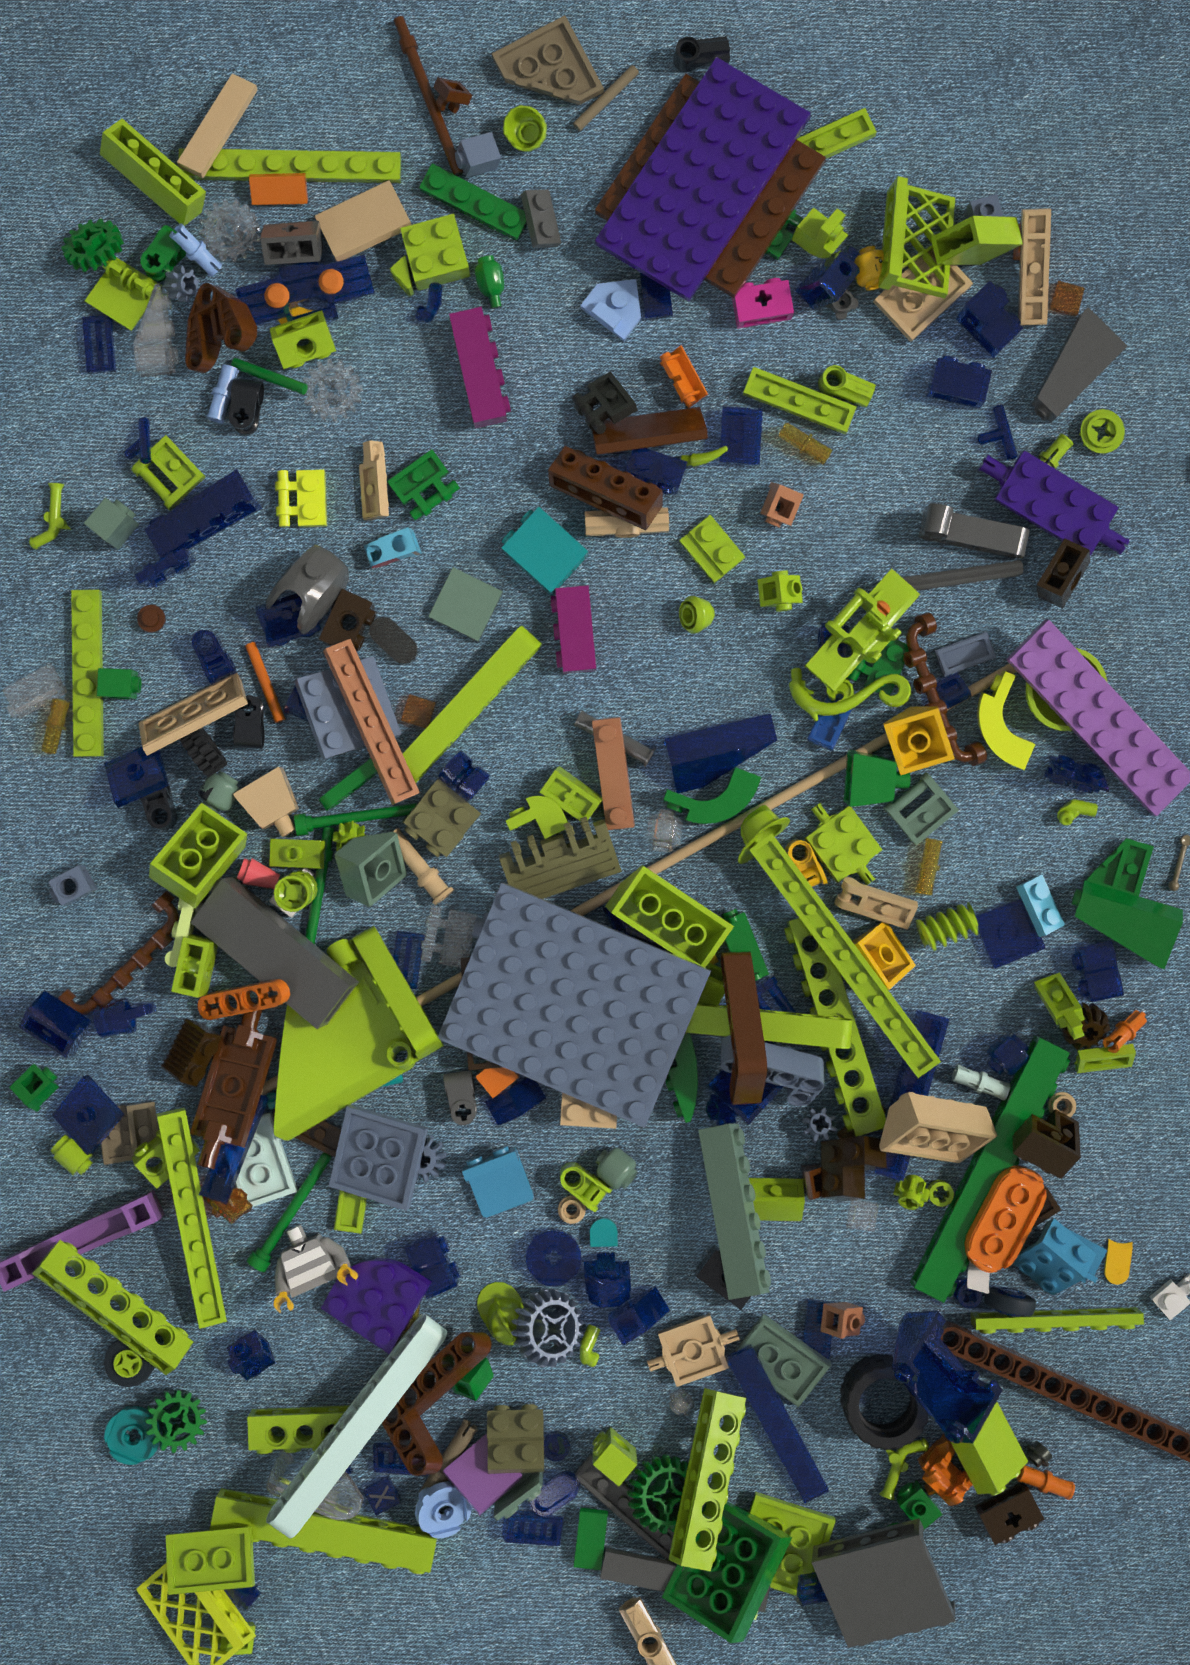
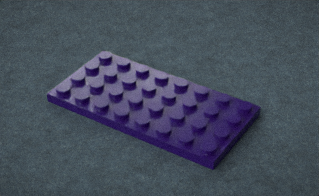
(702, 179)

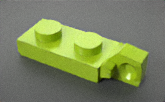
(1061, 1003)

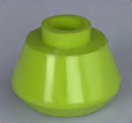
(695, 614)

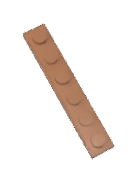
(371, 721)

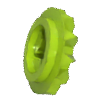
(1114, 429)

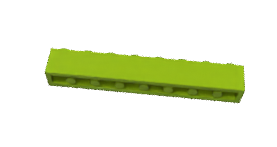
(358, 1538)

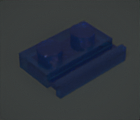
(742, 435)

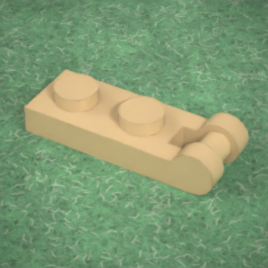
(876, 903)

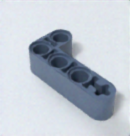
(788, 1068)

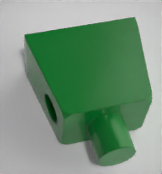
(871, 779)

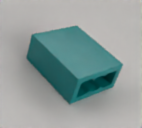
(544, 550)

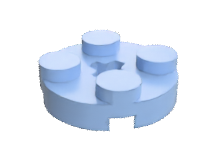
(428, 1507)

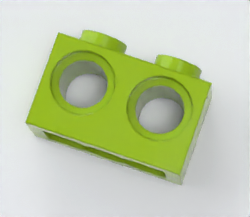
(158, 1174)

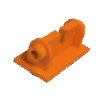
(684, 376)

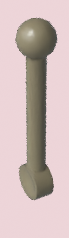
(1184, 841)

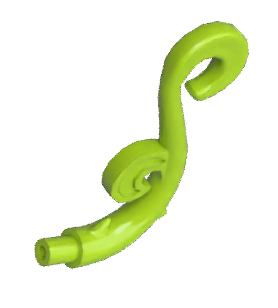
(850, 700)

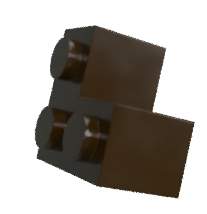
(1049, 1143)
(845, 1166)

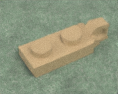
(373, 482)

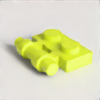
(311, 498)

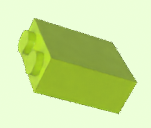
(976, 240)
(993, 1456)

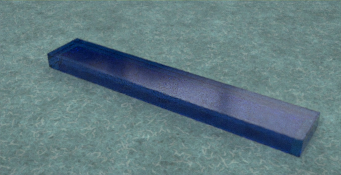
(777, 1423)

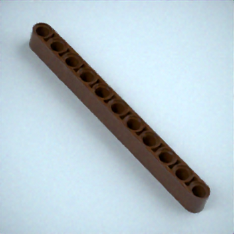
(1064, 1385)

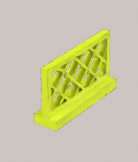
(215, 1603)

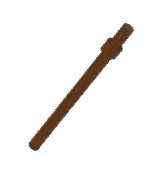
(409, 47)

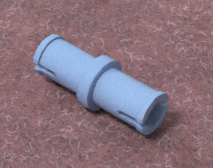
(195, 250)
(222, 394)

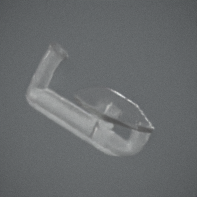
(339, 1504)

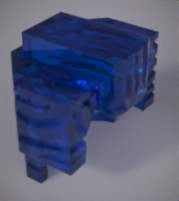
(607, 1281)

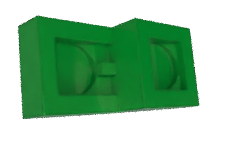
(590, 1538)

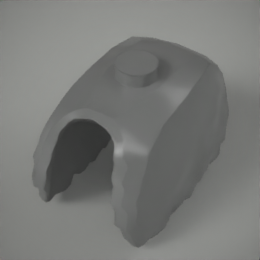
(318, 581)

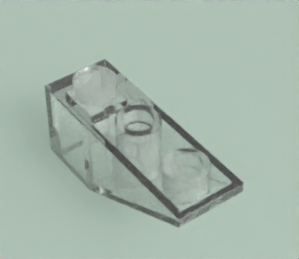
(153, 340)

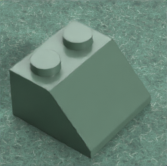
(370, 866)

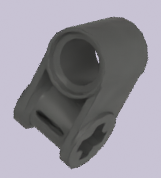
(460, 1090)

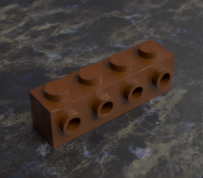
(605, 487)

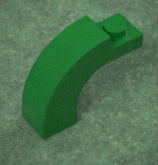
(730, 802)

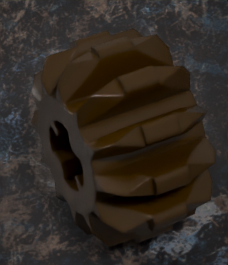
(1093, 1027)

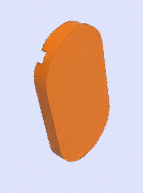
(1005, 1219)

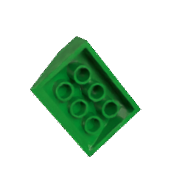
(739, 1577)

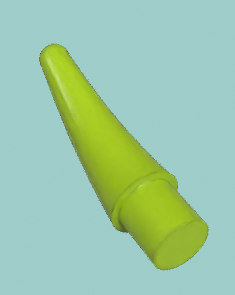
(698, 459)

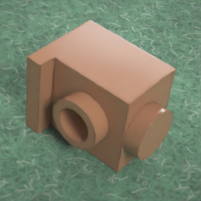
(789, 501)
(849, 1322)

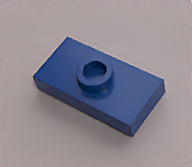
(829, 728)

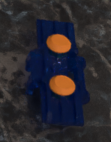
(305, 281)

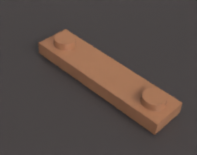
(613, 773)

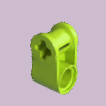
(587, 1189)

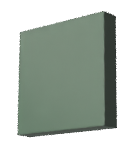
(465, 604)

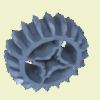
(533, 1328)

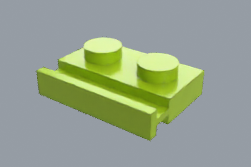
(712, 549)

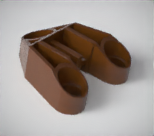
(214, 320)

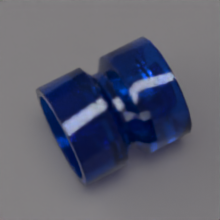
(464, 776)

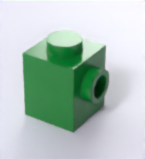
(918, 1504)

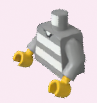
(308, 1265)

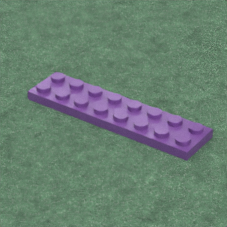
(1100, 717)

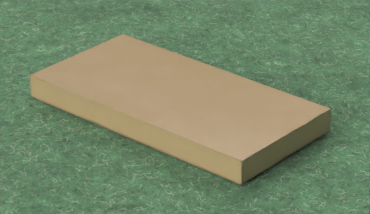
(192, 713)

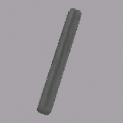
(965, 575)

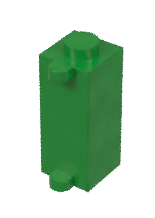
(743, 940)

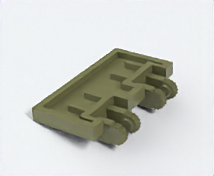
(562, 864)

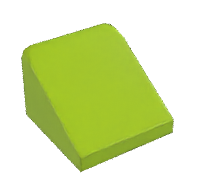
(401, 275)

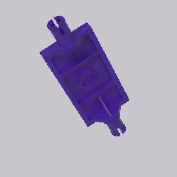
(1054, 502)

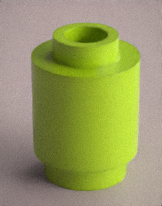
(71, 1156)

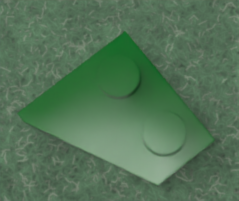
(1124, 867)

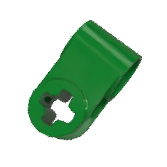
(164, 252)

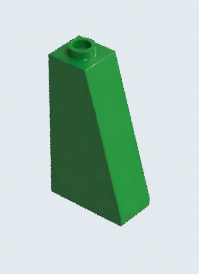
(1130, 920)

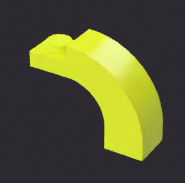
(992, 726)

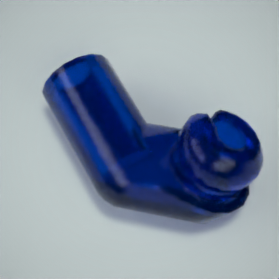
(434, 302)

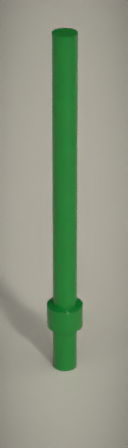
(320, 878)

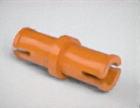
(1046, 1482)

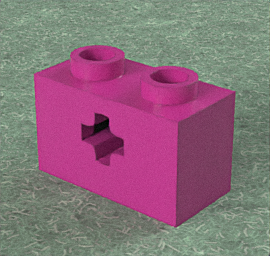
(752, 313)

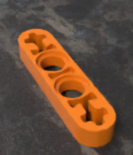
(243, 999)

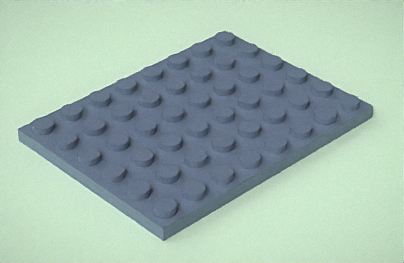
(573, 1004)

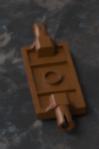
(233, 1088)

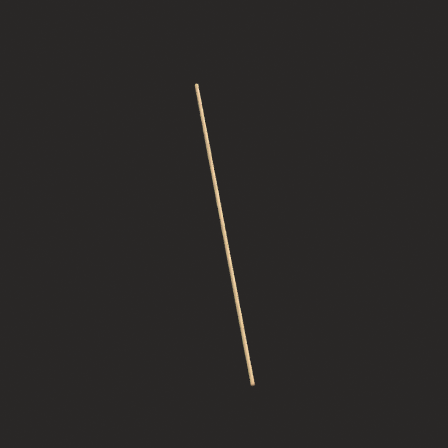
(704, 841)

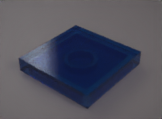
(1008, 933)

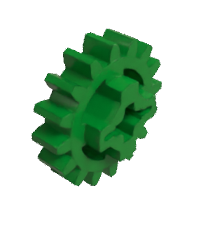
(92, 245)
(164, 1415)

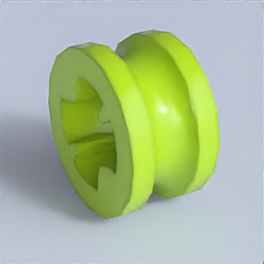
(947, 1199)

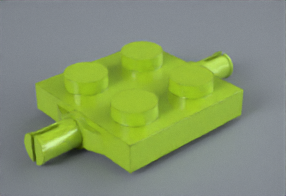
(843, 844)

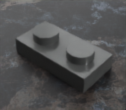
(540, 218)

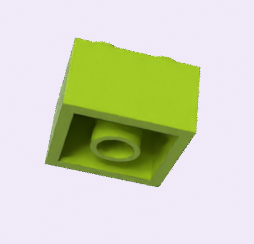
(435, 251)

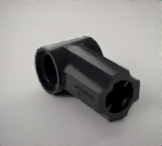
(703, 52)

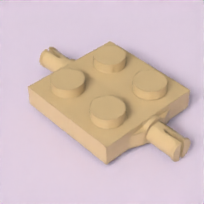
(693, 1350)

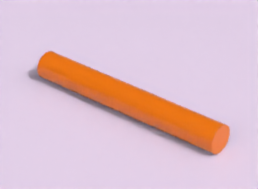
(265, 682)

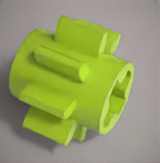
(347, 833)
(911, 1192)

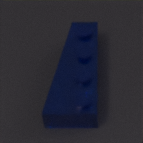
(204, 515)

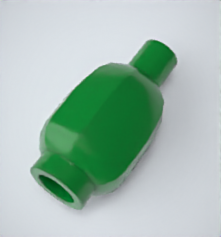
(490, 279)

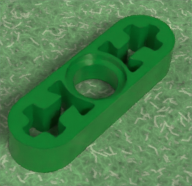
(348, 785)

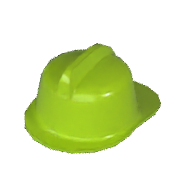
(757, 827)
(497, 1309)

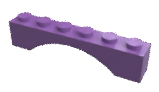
(84, 1236)

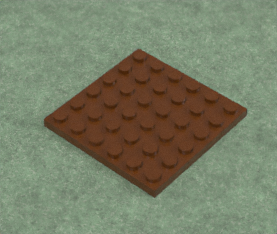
(763, 219)

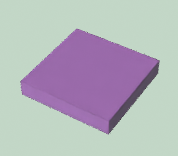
(472, 1479)

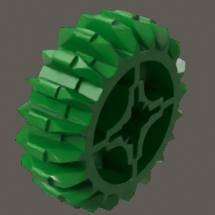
(662, 1470)

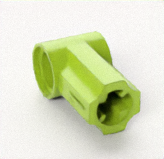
(849, 386)

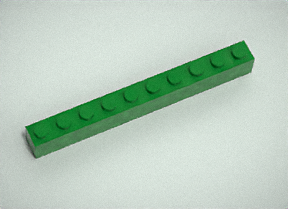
(1027, 1095)

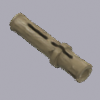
(452, 1452)

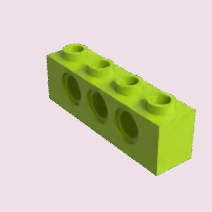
(290, 1419)

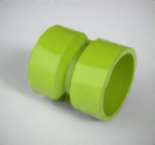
(295, 891)

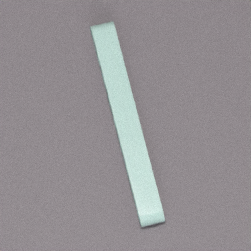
(356, 1426)

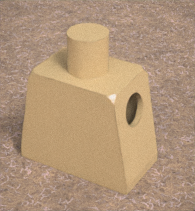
(270, 801)

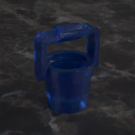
(119, 1017)

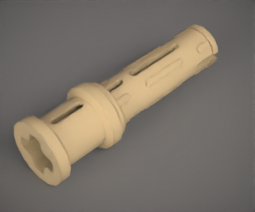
(426, 876)

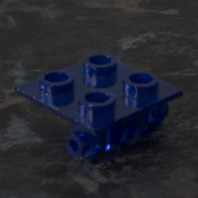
(1087, 776)

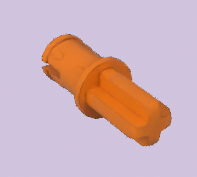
(1125, 1031)

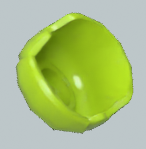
(524, 128)

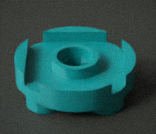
(118, 1441)

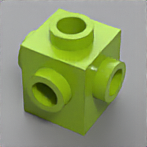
(780, 591)

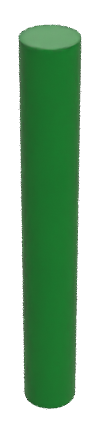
(269, 376)

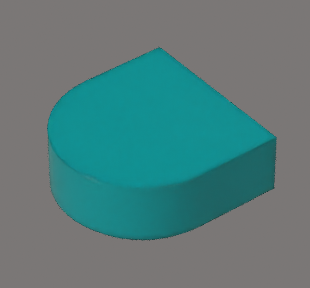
(603, 1233)

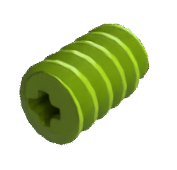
(947, 926)

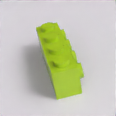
(152, 172)

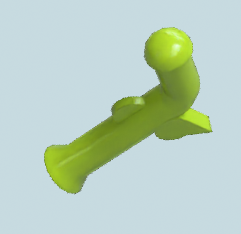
(52, 517)
(899, 1465)

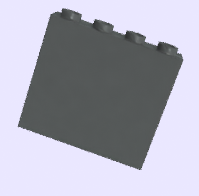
(882, 1584)

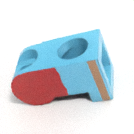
(392, 548)

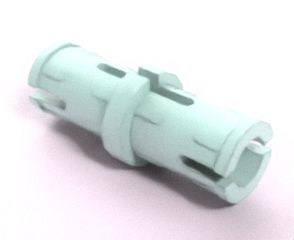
(980, 1082)

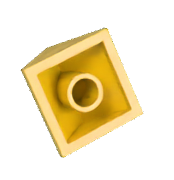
(918, 738)
(884, 954)

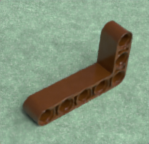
(745, 1028)
(407, 1429)

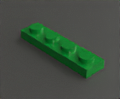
(474, 202)

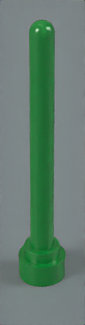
(306, 824)
(261, 1257)

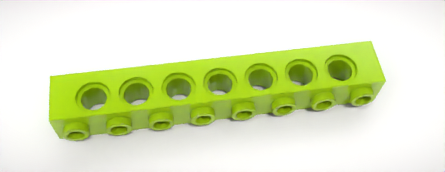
(873, 1116)

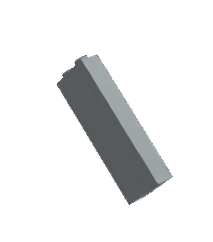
(273, 950)

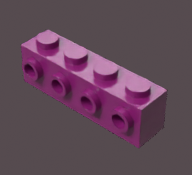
(478, 367)

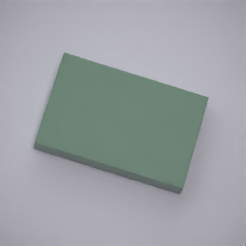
(786, 1359)

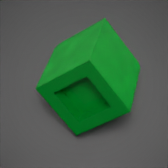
(475, 1381)

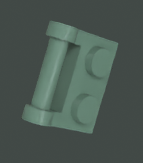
(927, 816)

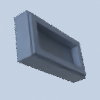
(964, 654)

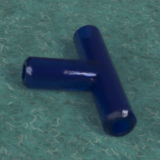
(1002, 433)
(142, 444)

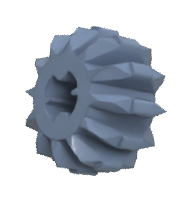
(433, 1162)

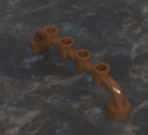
(926, 683)
(139, 959)

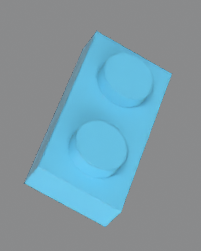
(1040, 905)

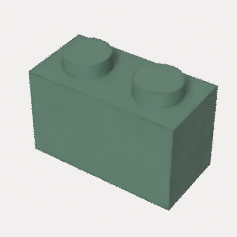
(112, 522)

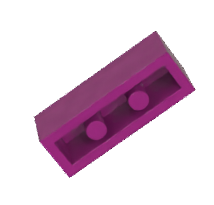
(574, 629)

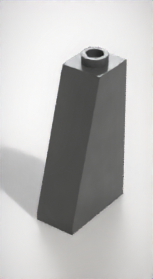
(1079, 362)

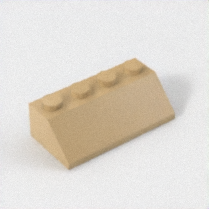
(936, 1128)

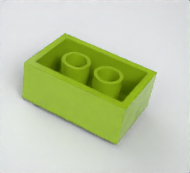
(197, 855)

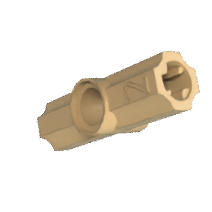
(603, 524)
(641, 1627)

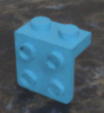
(498, 1181)
(1056, 1259)

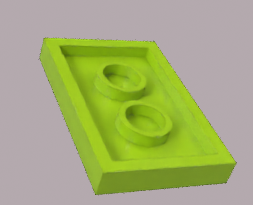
(210, 1560)

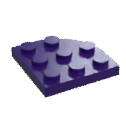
(378, 1301)

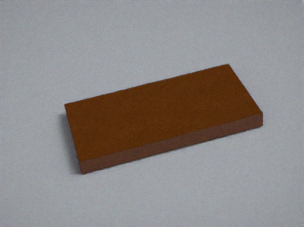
(651, 431)

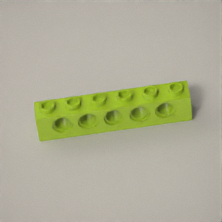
(98, 1308)
(696, 1490)

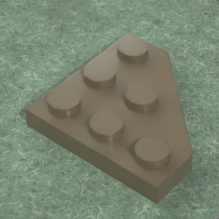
(550, 64)

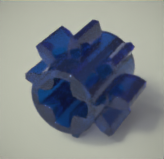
(719, 1111)

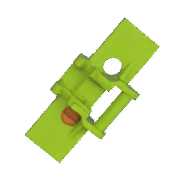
(869, 636)

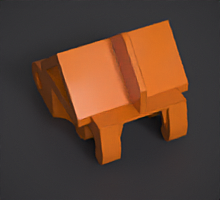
(941, 1474)

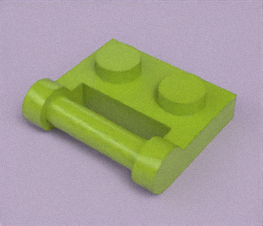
(175, 467)

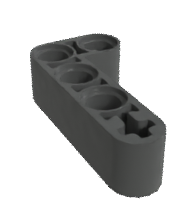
(973, 533)

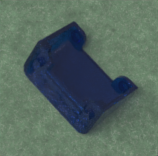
(938, 1379)

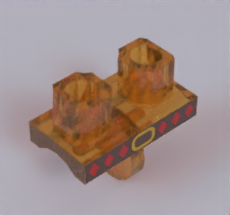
(235, 1207)

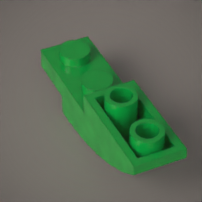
(684, 1079)

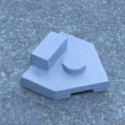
(615, 306)

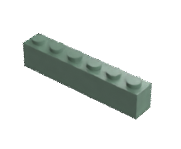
(734, 1211)

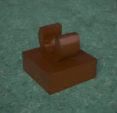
(451, 92)

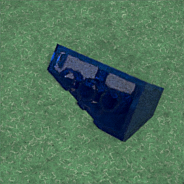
(711, 752)

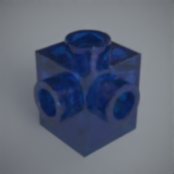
(250, 1355)

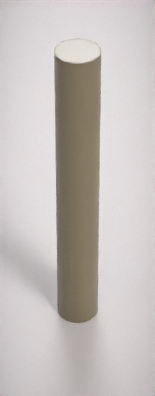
(603, 100)

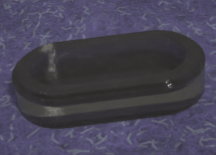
(393, 640)

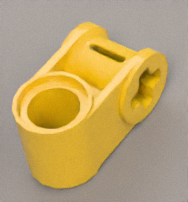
(808, 864)

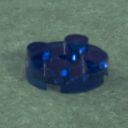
(542, 1269)

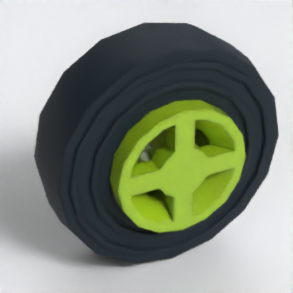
(123, 1369)

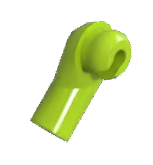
(1074, 808)
(587, 1343)

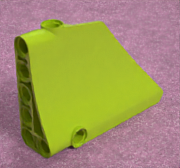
(358, 1047)

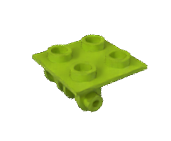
(122, 293)

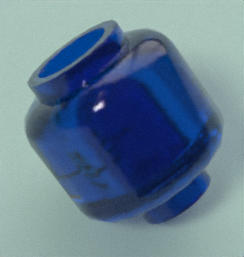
(1007, 1054)

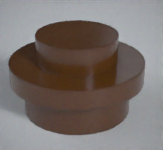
(151, 618)

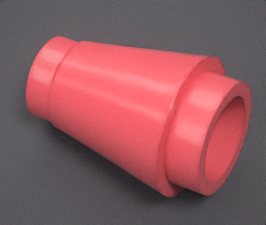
(257, 874)

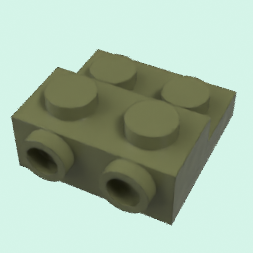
(440, 818)
(515, 1439)

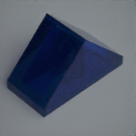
(515, 1100)

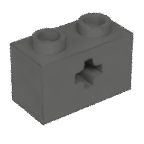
(291, 242)

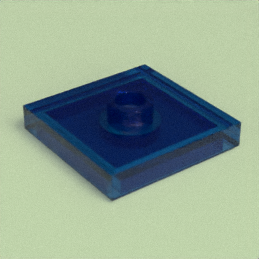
(135, 775)
(88, 1114)

